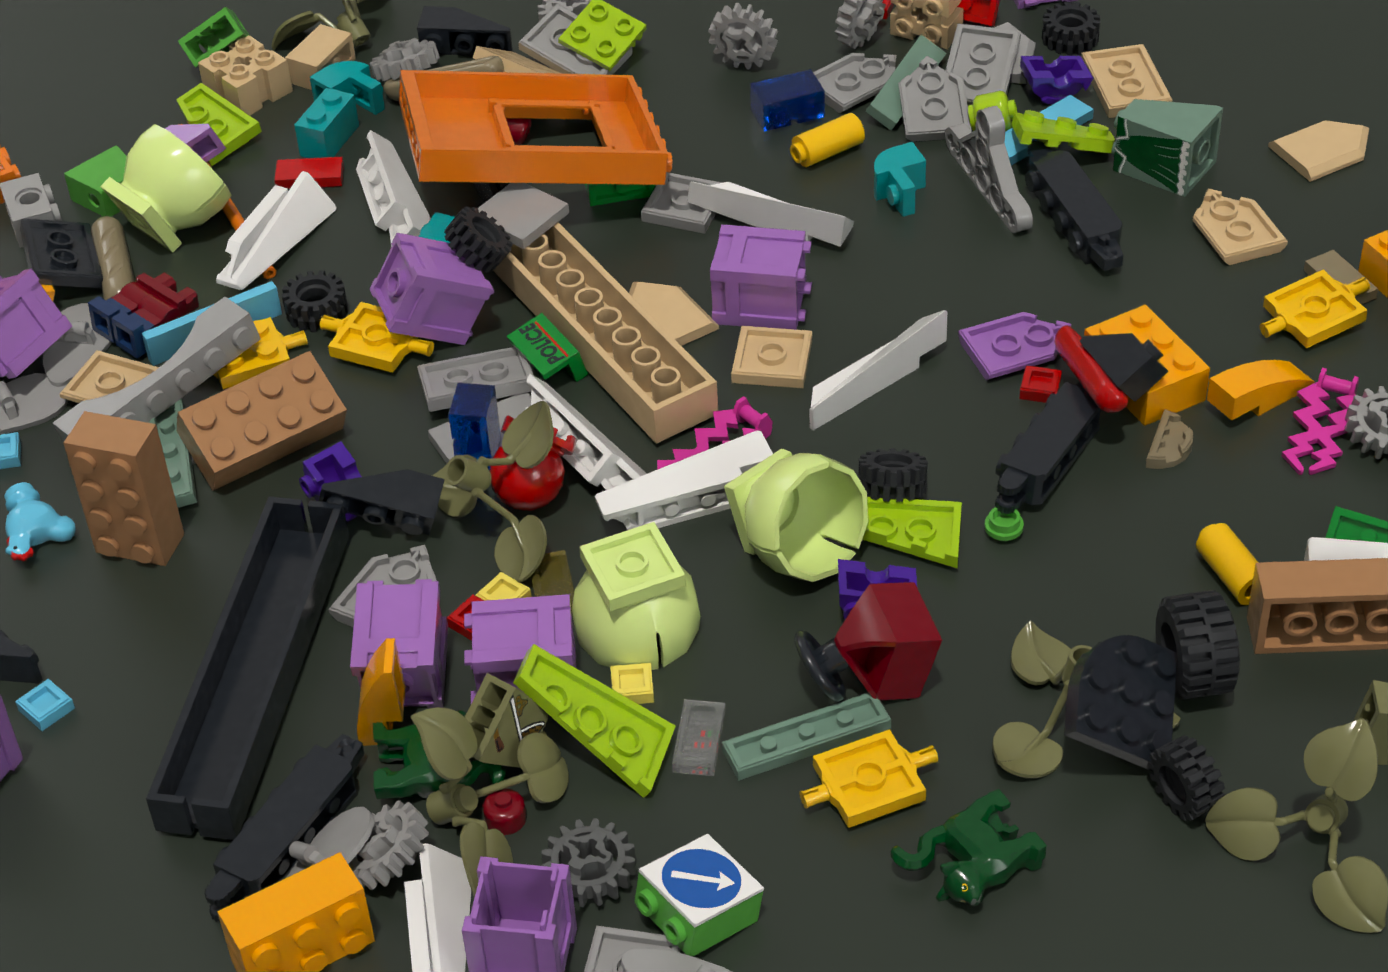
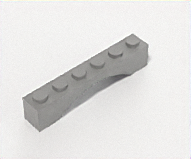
(214, 341)

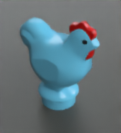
(32, 522)

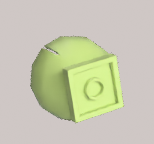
(166, 187)
(790, 508)
(630, 596)

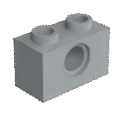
(28, 199)

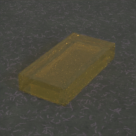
(553, 576)

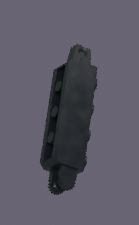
(1074, 206)
(1046, 448)
(294, 811)

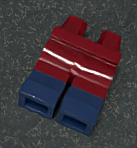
(140, 308)

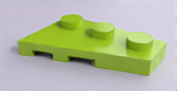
(229, 122)
(1053, 132)
(916, 527)

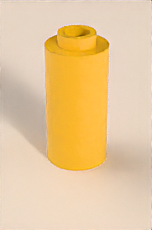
(827, 140)
(1228, 559)

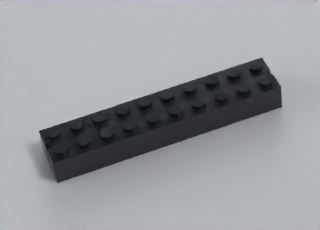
(248, 671)

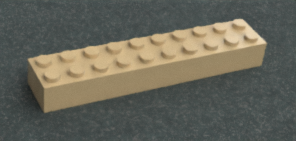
(613, 333)

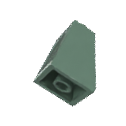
(1167, 142)

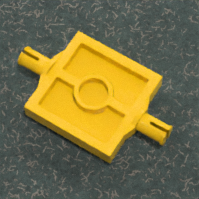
(1315, 308)
(367, 341)
(262, 356)
(869, 778)

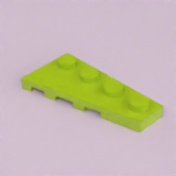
(604, 721)

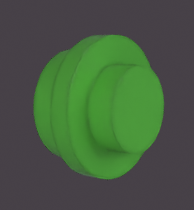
(1004, 526)

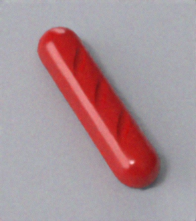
(1089, 372)

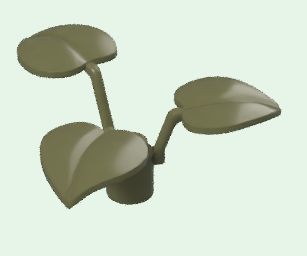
(347, 21)
(528, 443)
(1037, 660)
(449, 746)
(1346, 763)

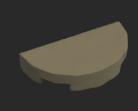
(1171, 442)

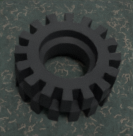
(1070, 28)
(478, 239)
(299, 295)
(893, 474)
(1186, 777)

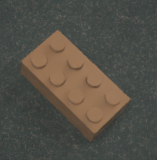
(261, 420)
(124, 488)
(1319, 606)

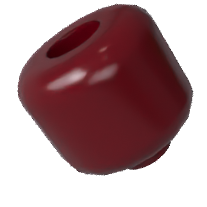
(519, 129)
(505, 811)

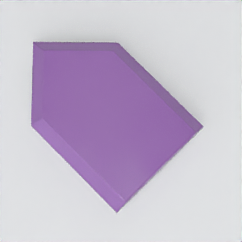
(1010, 343)

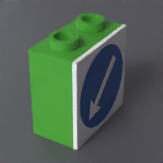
(698, 895)

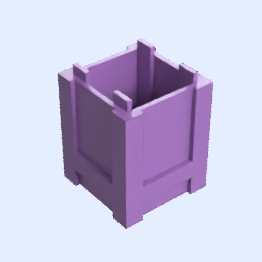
(759, 277)
(429, 290)
(27, 322)
(415, 620)
(509, 627)
(520, 918)

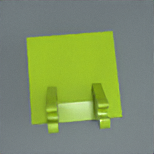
(602, 33)

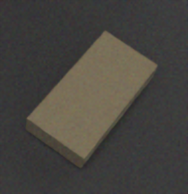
(1341, 271)

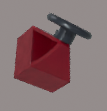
(883, 640)

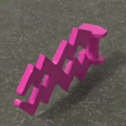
(1313, 397)
(723, 419)

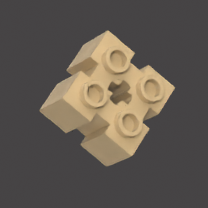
(931, 18)
(247, 74)

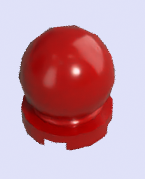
(534, 486)

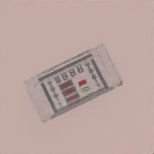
(698, 737)

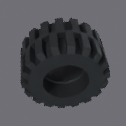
(1205, 642)

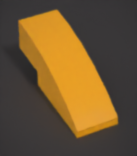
(1255, 387)
(381, 692)

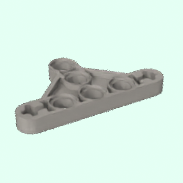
(988, 166)

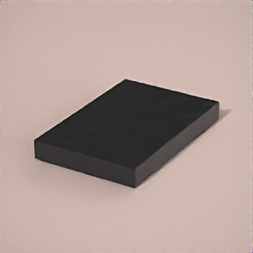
(61, 253)

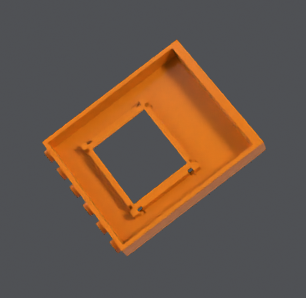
(463, 133)

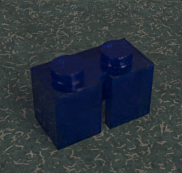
(787, 98)
(475, 421)

